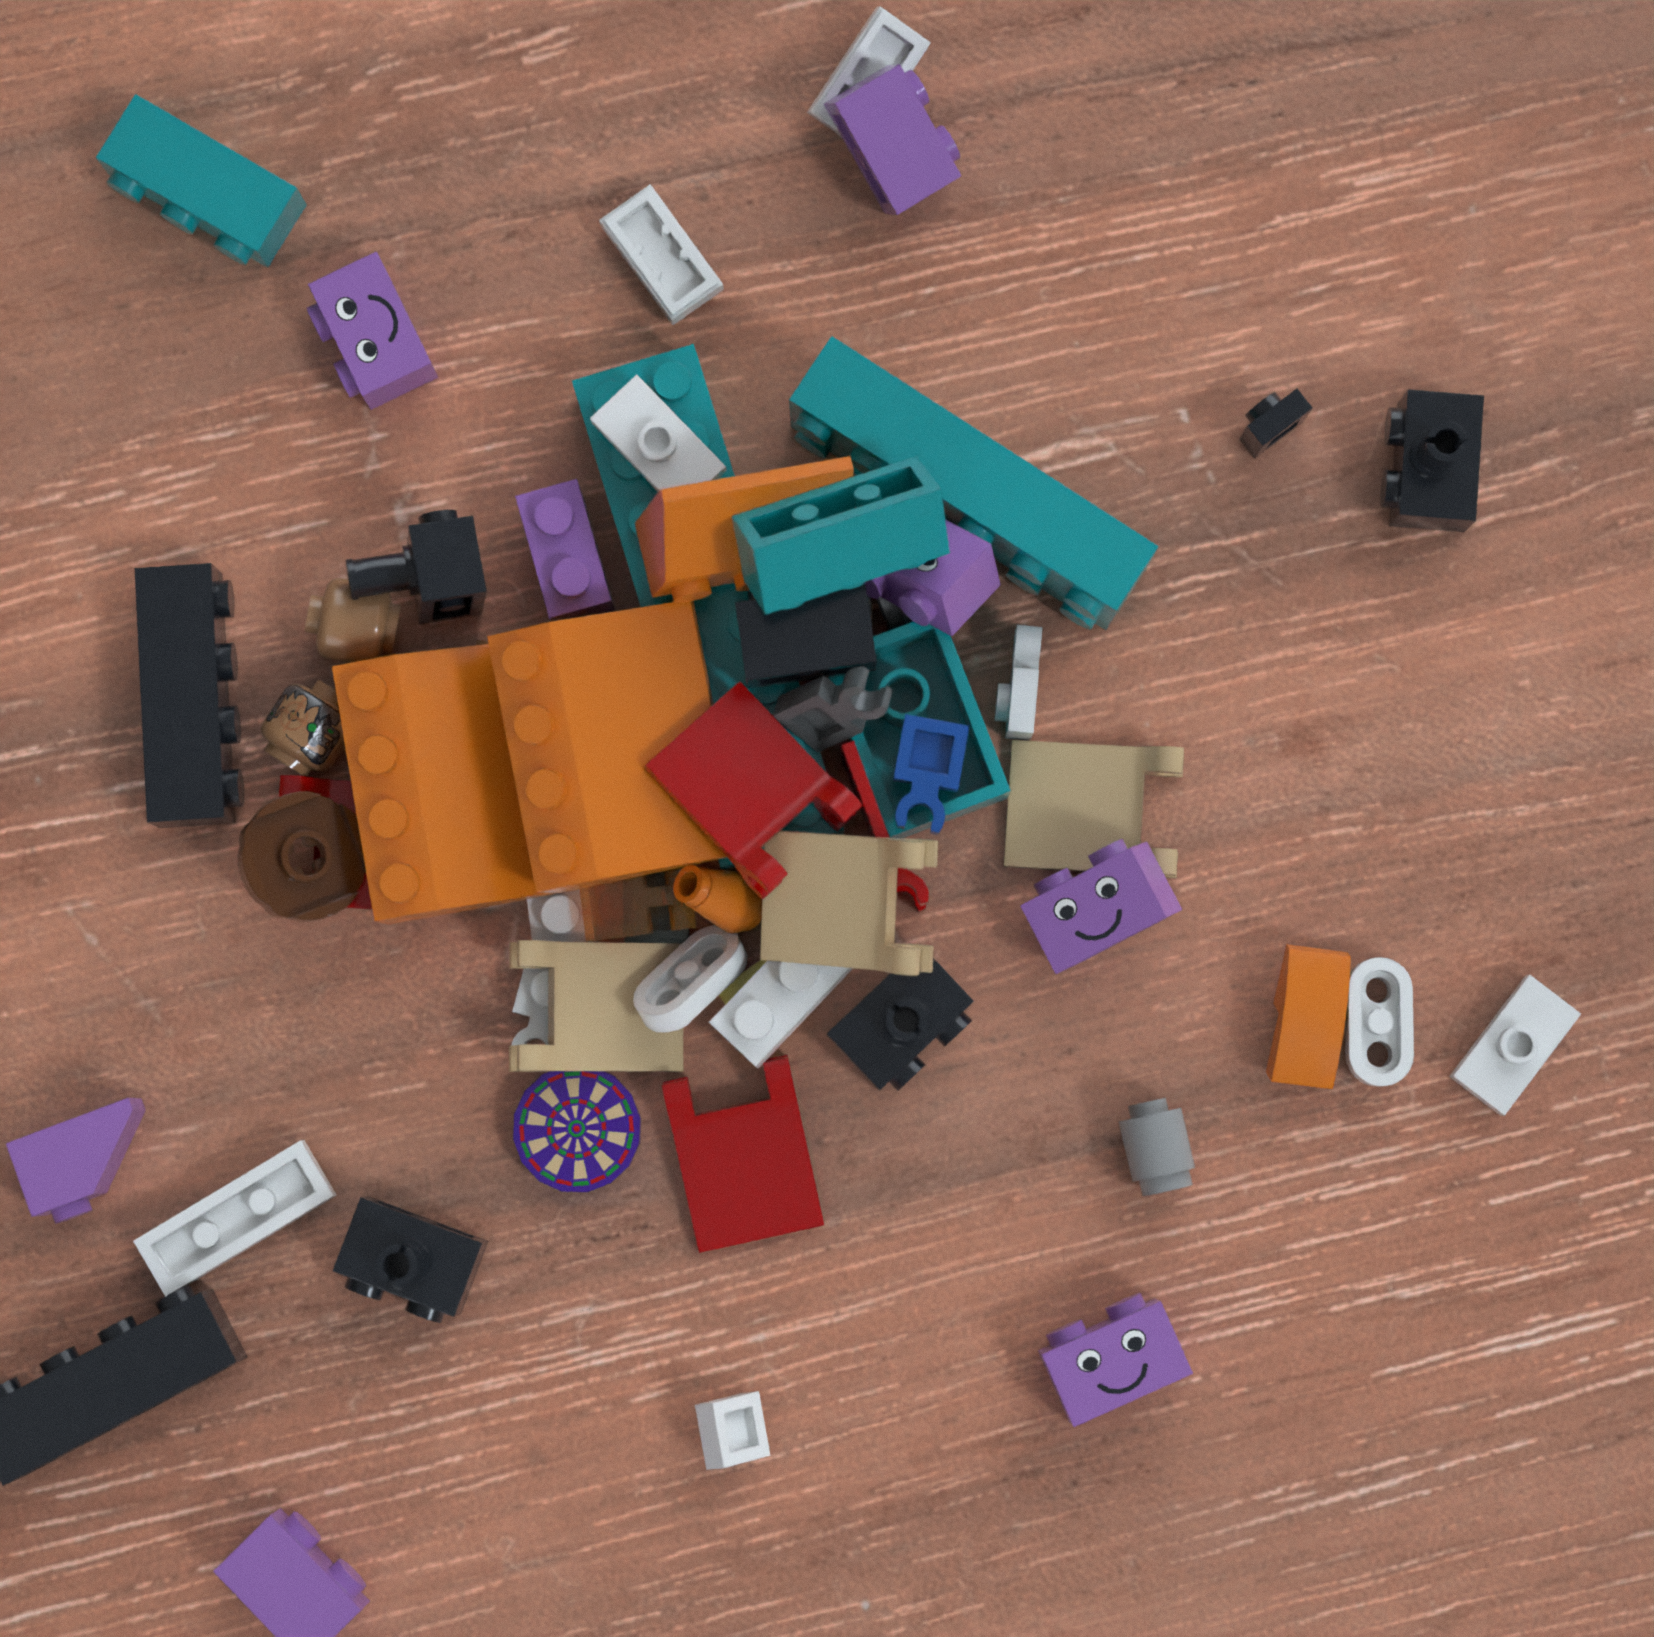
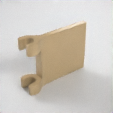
(1080, 799)
(842, 902)
(594, 1010)

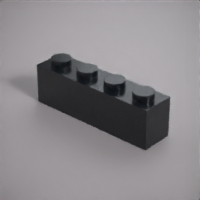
(187, 695)
(114, 1381)

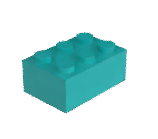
(931, 684)

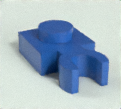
(930, 760)

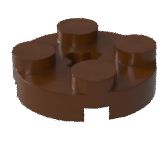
(268, 843)

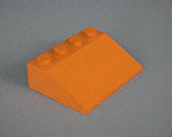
(581, 721)
(433, 783)

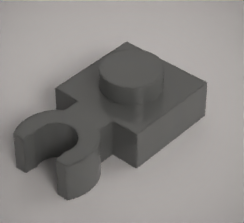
(831, 713)

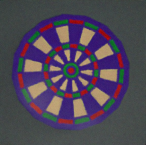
(577, 1129)

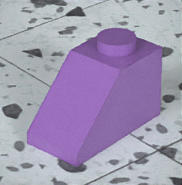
(74, 1159)

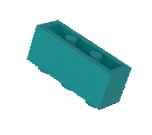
(200, 183)
(841, 535)

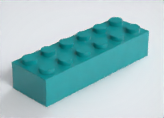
(1029, 518)

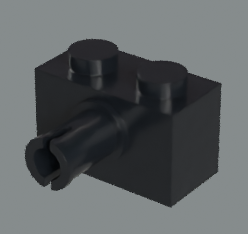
(1434, 460)
(436, 566)
(807, 641)
(899, 1021)
(409, 1258)

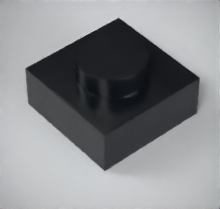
(1273, 420)

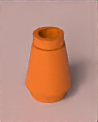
(719, 897)

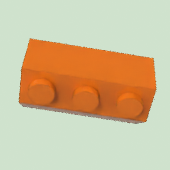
(690, 529)

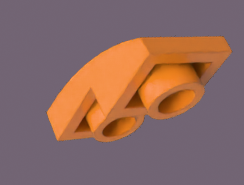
(1310, 1017)

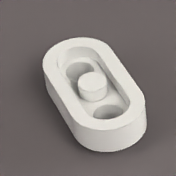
(689, 979)
(1381, 1022)

